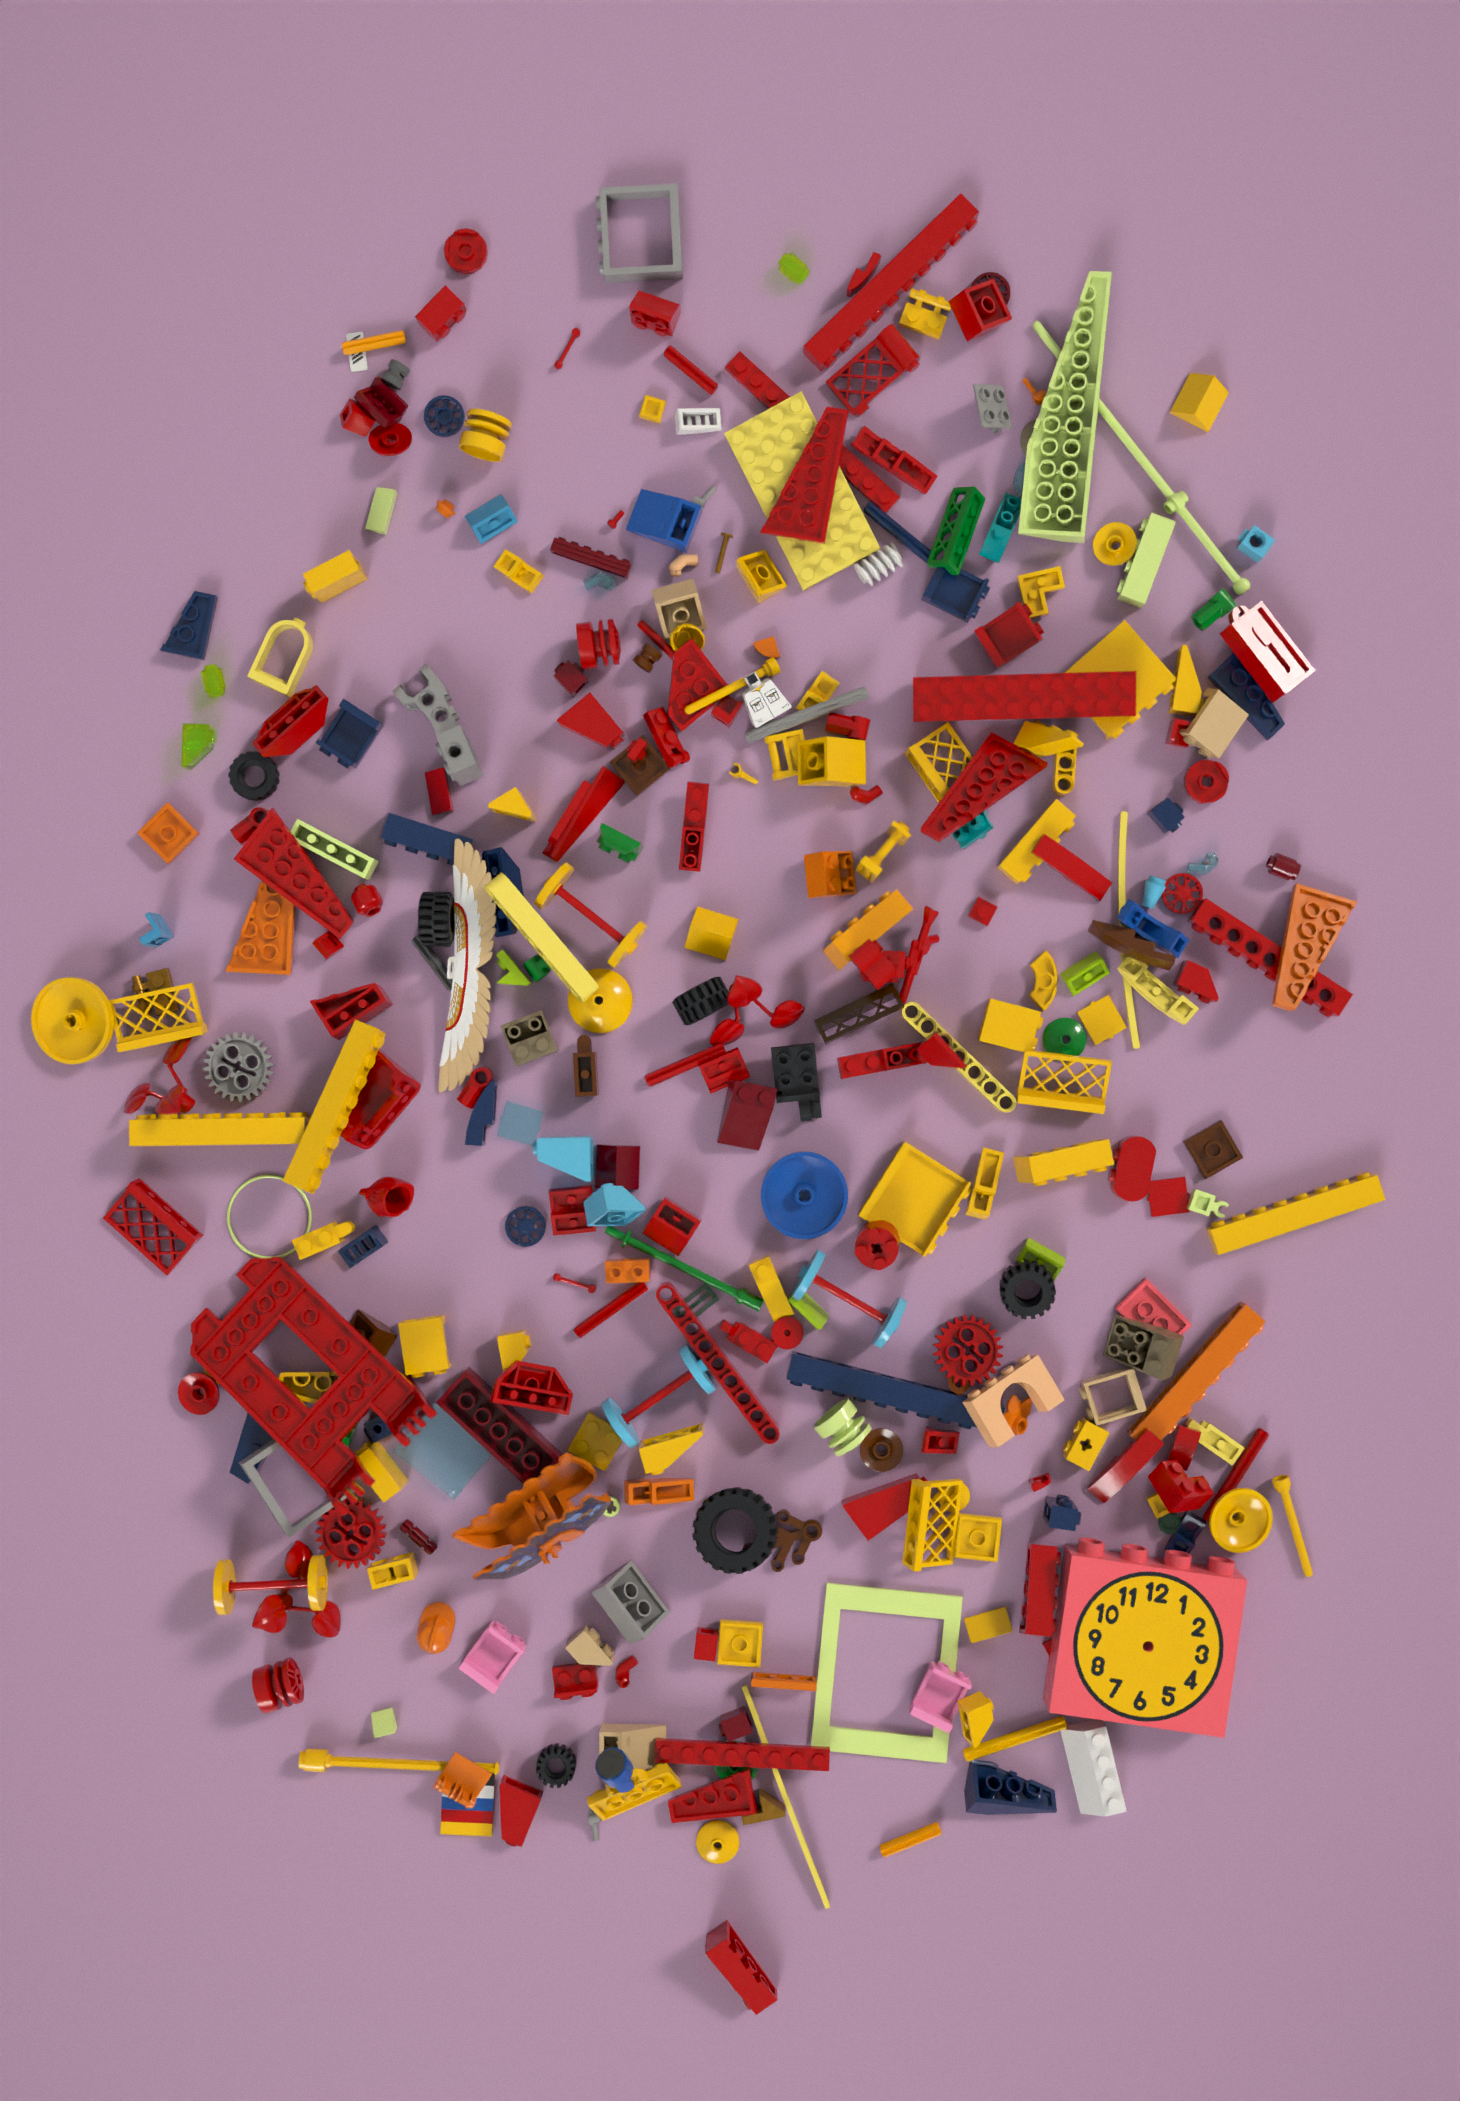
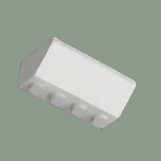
(1093, 1768)

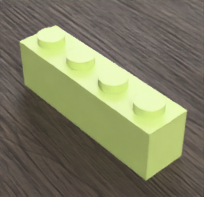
(1146, 560)
(334, 850)

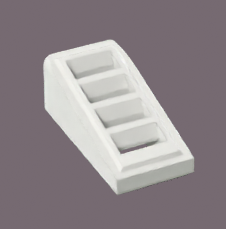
(687, 413)

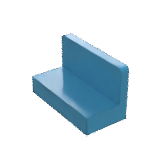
(491, 518)
(160, 932)

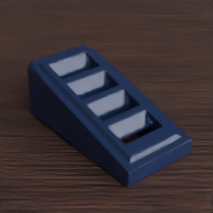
(373, 1237)

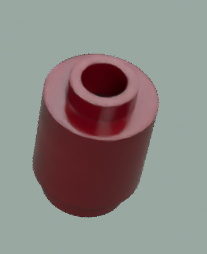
(1283, 866)

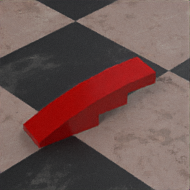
(894, 460)
(1071, 867)
(1125, 1466)

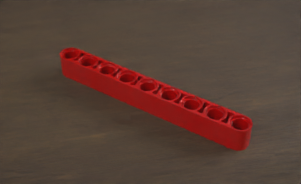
(722, 1372)

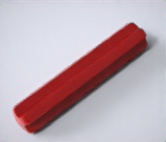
(690, 370)

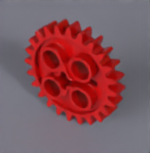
(956, 1366)
(340, 1549)

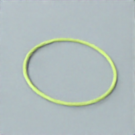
(229, 1210)

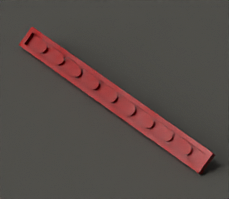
(852, 468)

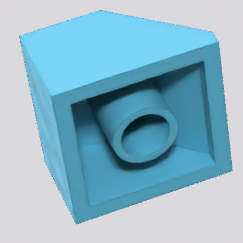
(612, 1207)

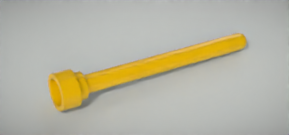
(770, 668)
(1282, 1485)

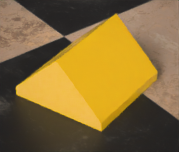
(1200, 400)
(760, 575)
(512, 804)
(711, 933)

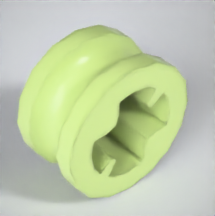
(616, 1503)

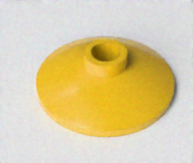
(1109, 535)
(720, 1832)

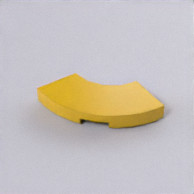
(1045, 980)

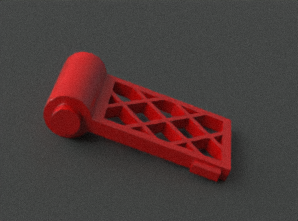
(899, 356)

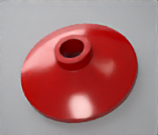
(390, 440)
(190, 1395)

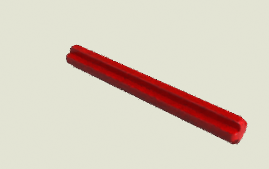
(1240, 1467)

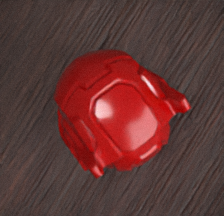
(389, 1196)

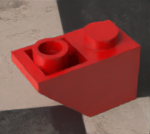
(1196, 980)

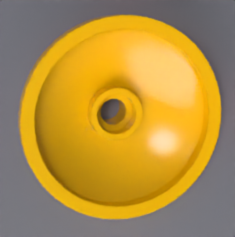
(615, 1006)
(1248, 1527)

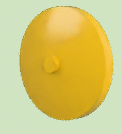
(72, 1020)

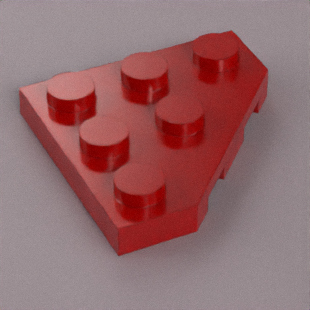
(690, 681)

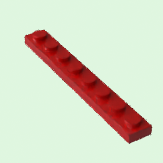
(742, 1754)

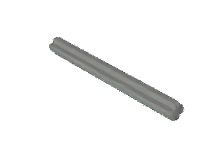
(807, 714)

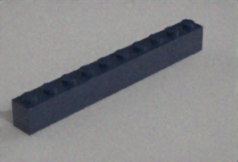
(879, 1388)

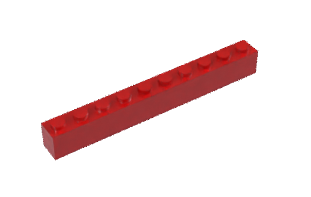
(891, 282)

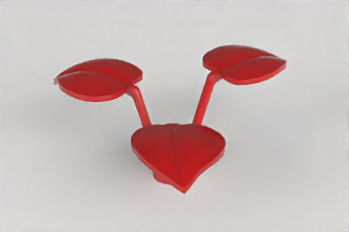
(740, 995)
(176, 1099)
(272, 1611)

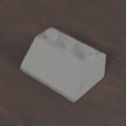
(630, 1602)

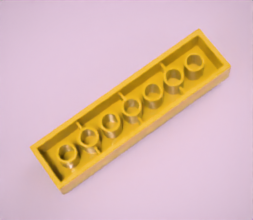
(217, 1130)

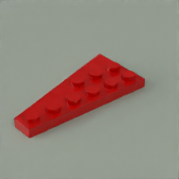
(808, 494)
(985, 780)
(284, 866)

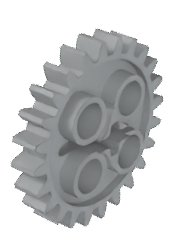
(246, 1049)

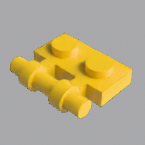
(921, 319)

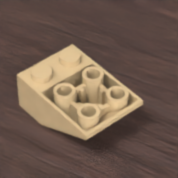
(634, 1740)

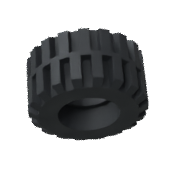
(436, 919)
(701, 1000)
(1031, 1306)

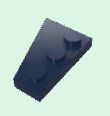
(193, 629)

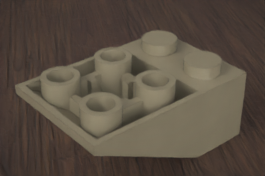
(1143, 1347)

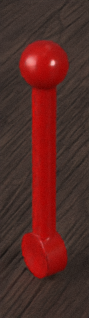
(575, 334)
(591, 1288)

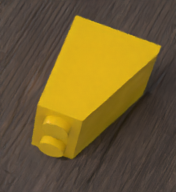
(831, 762)

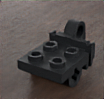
(796, 1076)

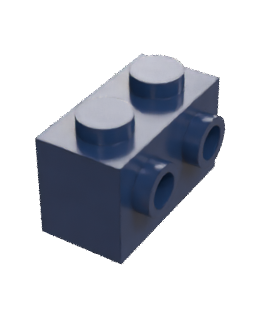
(1061, 1513)

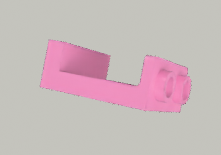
(492, 1656)
(938, 1695)

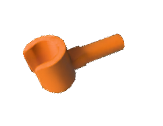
(1038, 396)

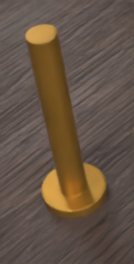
(722, 551)

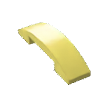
(1156, 991)

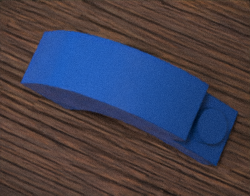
(1150, 929)

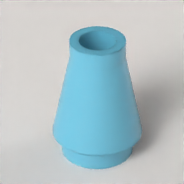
(1152, 891)

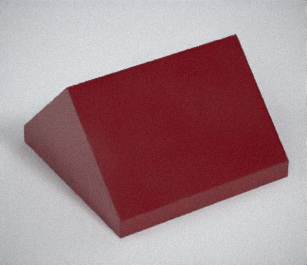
(618, 1165)

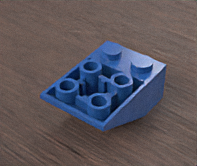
(665, 519)

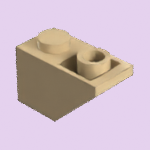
(589, 1649)

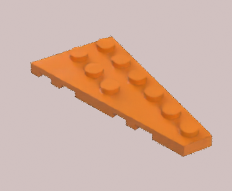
(1309, 934)
(266, 936)

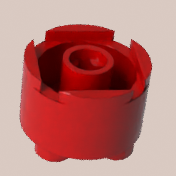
(874, 1233)

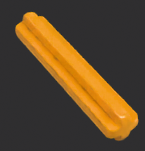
(373, 342)
(910, 1839)

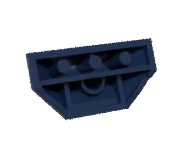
(500, 862)

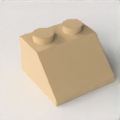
(678, 605)

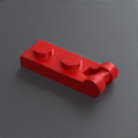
(666, 737)

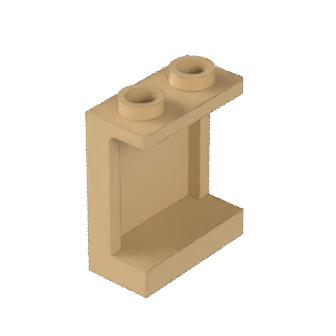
(1214, 724)

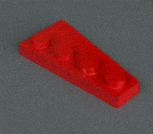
(718, 1799)

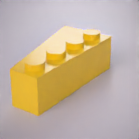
(1064, 1162)

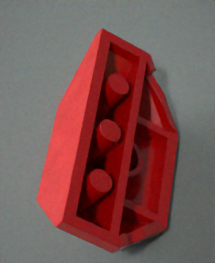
(292, 723)
(532, 1388)

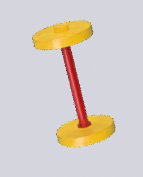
(554, 886)
(226, 1586)

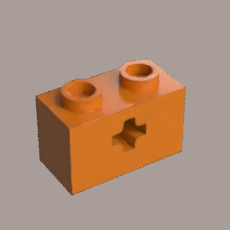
(627, 1270)

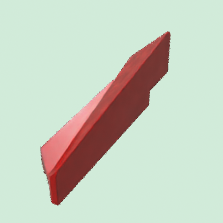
(581, 811)

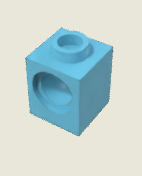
(1264, 541)

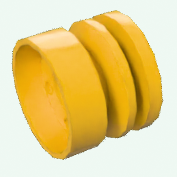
(485, 435)

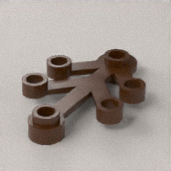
(787, 1538)

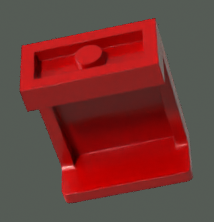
(1010, 634)

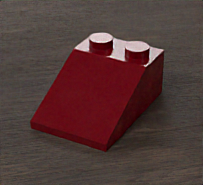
(746, 1114)

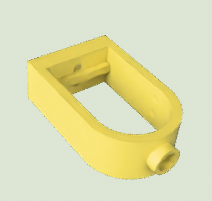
(270, 681)

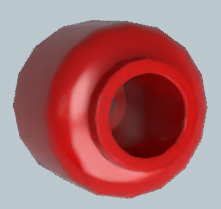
(367, 900)

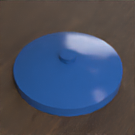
(804, 1195)

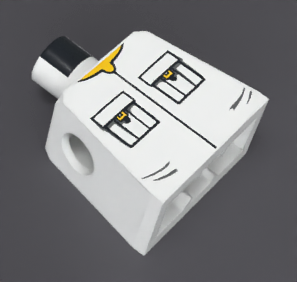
(763, 700)

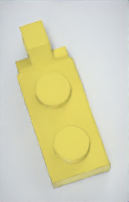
(1216, 1441)

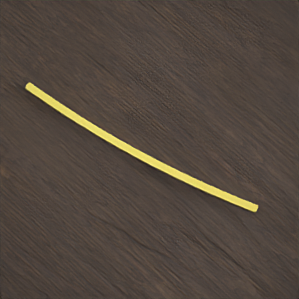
(1121, 902)
(787, 1802)

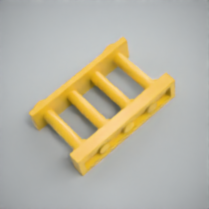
(870, 867)

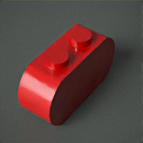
(1132, 1168)

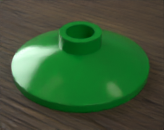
(1057, 1029)

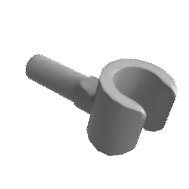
(702, 502)
(592, 1820)

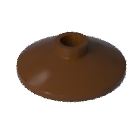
(884, 1460)

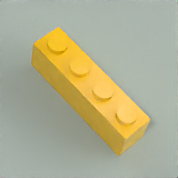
(1051, 823)

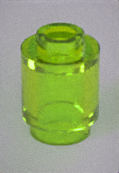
(793, 268)
(213, 681)

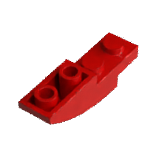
(694, 826)
(878, 1060)

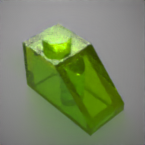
(196, 743)

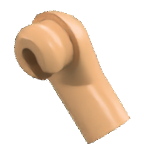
(682, 561)

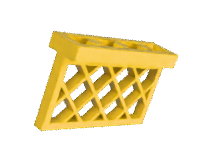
(926, 769)
(163, 1035)
(1058, 1099)
(918, 1523)

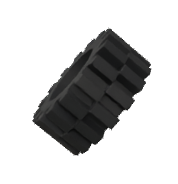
(556, 1778)

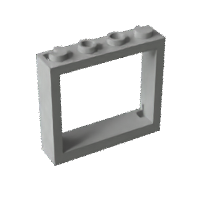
(640, 273)
(288, 1529)

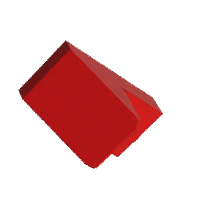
(940, 1441)

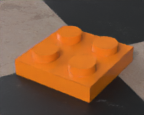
(168, 833)

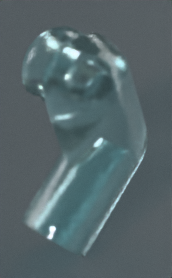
(600, 579)
(1205, 866)

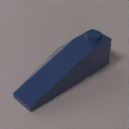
(997, 1791)

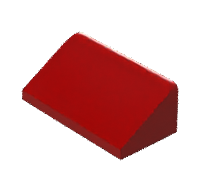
(439, 791)

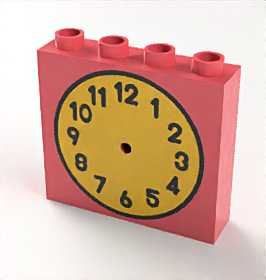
(1145, 1638)

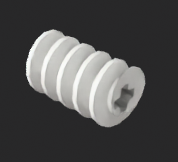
(878, 564)

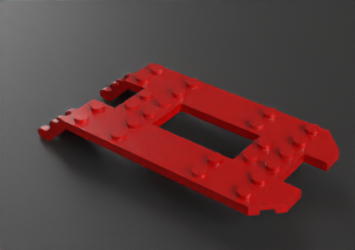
(314, 1433)

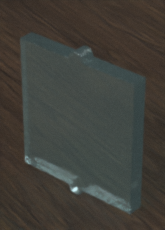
(520, 1123)

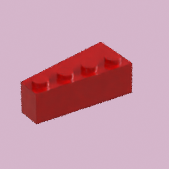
(1040, 1590)

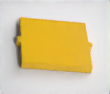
(1101, 1019)

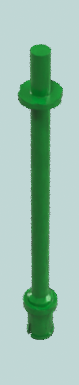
(739, 1295)

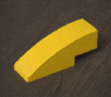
(984, 1184)

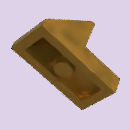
(769, 1809)

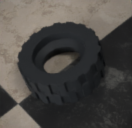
(237, 776)

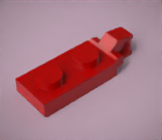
(749, 1340)

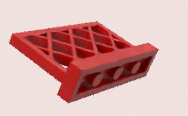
(160, 1210)

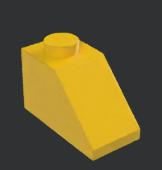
(513, 1347)
(975, 1717)

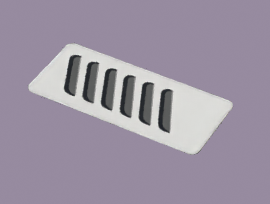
(358, 360)

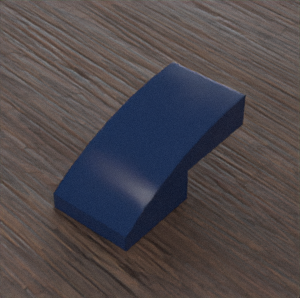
(1185, 1537)

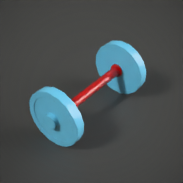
(889, 1321)
(621, 1422)

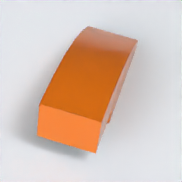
(658, 1491)

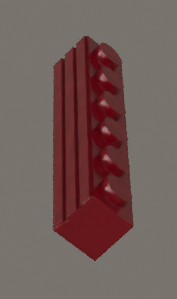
(591, 558)

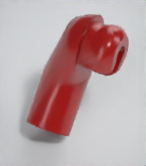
(863, 796)
(623, 1671)

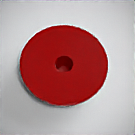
(787, 1333)

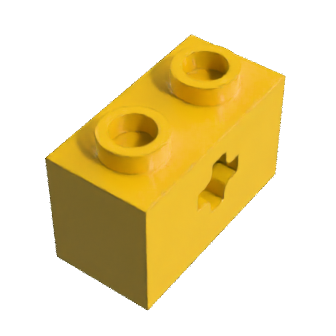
(1085, 1454)

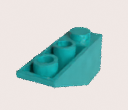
(1001, 528)

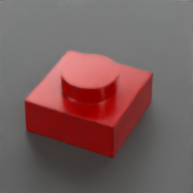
(982, 911)
(328, 944)

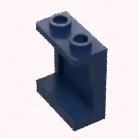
(956, 593)
(350, 735)

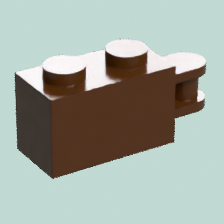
(585, 1068)

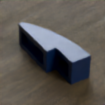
(482, 1114)

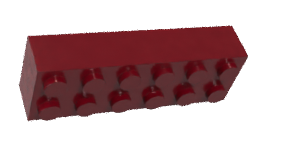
(498, 1427)

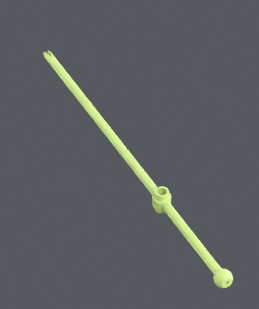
(1175, 501)

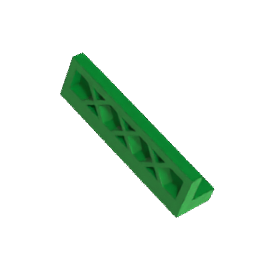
(961, 528)

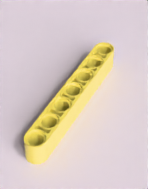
(541, 937)
(983, 1077)

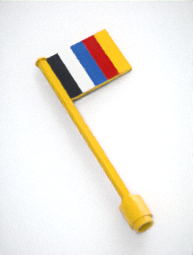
(454, 1816)

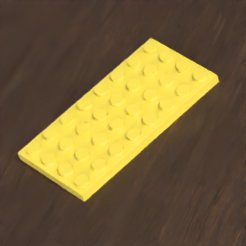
(767, 454)

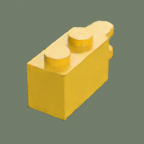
(322, 1238)

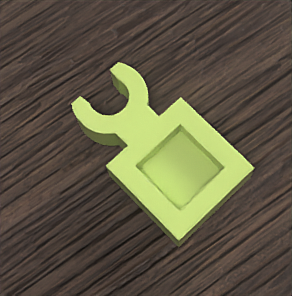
(1204, 1203)

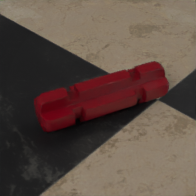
(418, 1537)

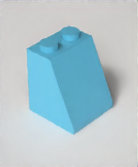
(568, 1154)

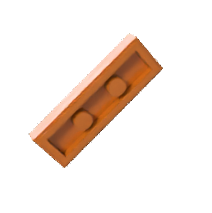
(783, 1681)

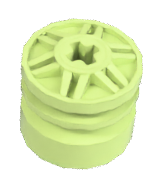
(846, 1431)

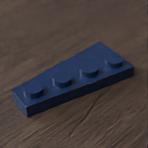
(1243, 690)

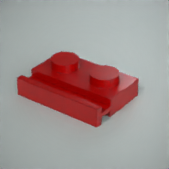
(722, 1068)

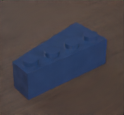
(420, 837)
(251, 1439)

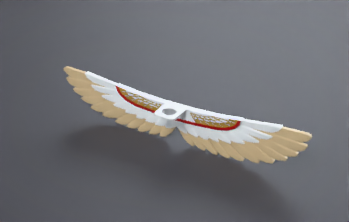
(469, 992)

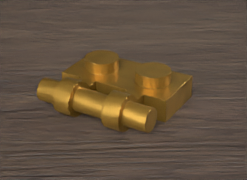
(156, 980)

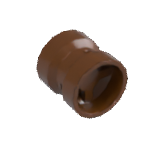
(647, 657)

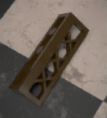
(856, 1009)

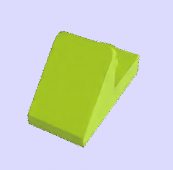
(516, 975)

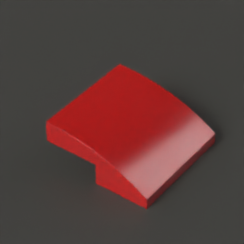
(568, 1210)

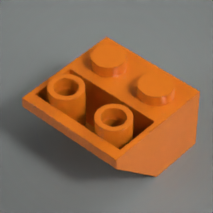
(830, 874)

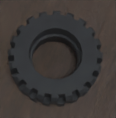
(707, 1541)

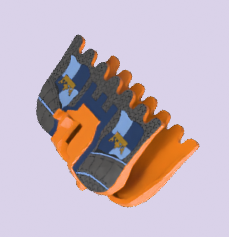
(530, 1522)

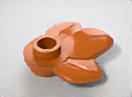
(1017, 1414)

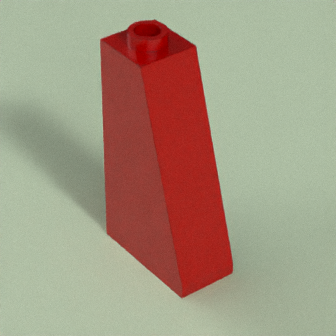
(880, 1506)

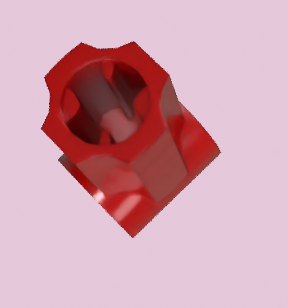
(852, 727)
(247, 826)
(474, 1088)

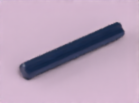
(897, 531)

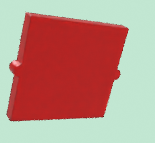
(1168, 1196)

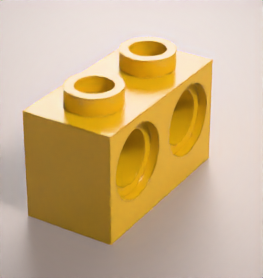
(392, 1570)

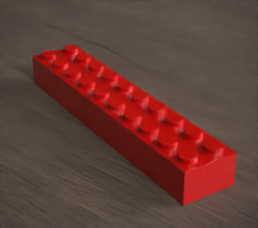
(1024, 696)

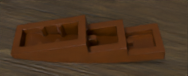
(1123, 940)

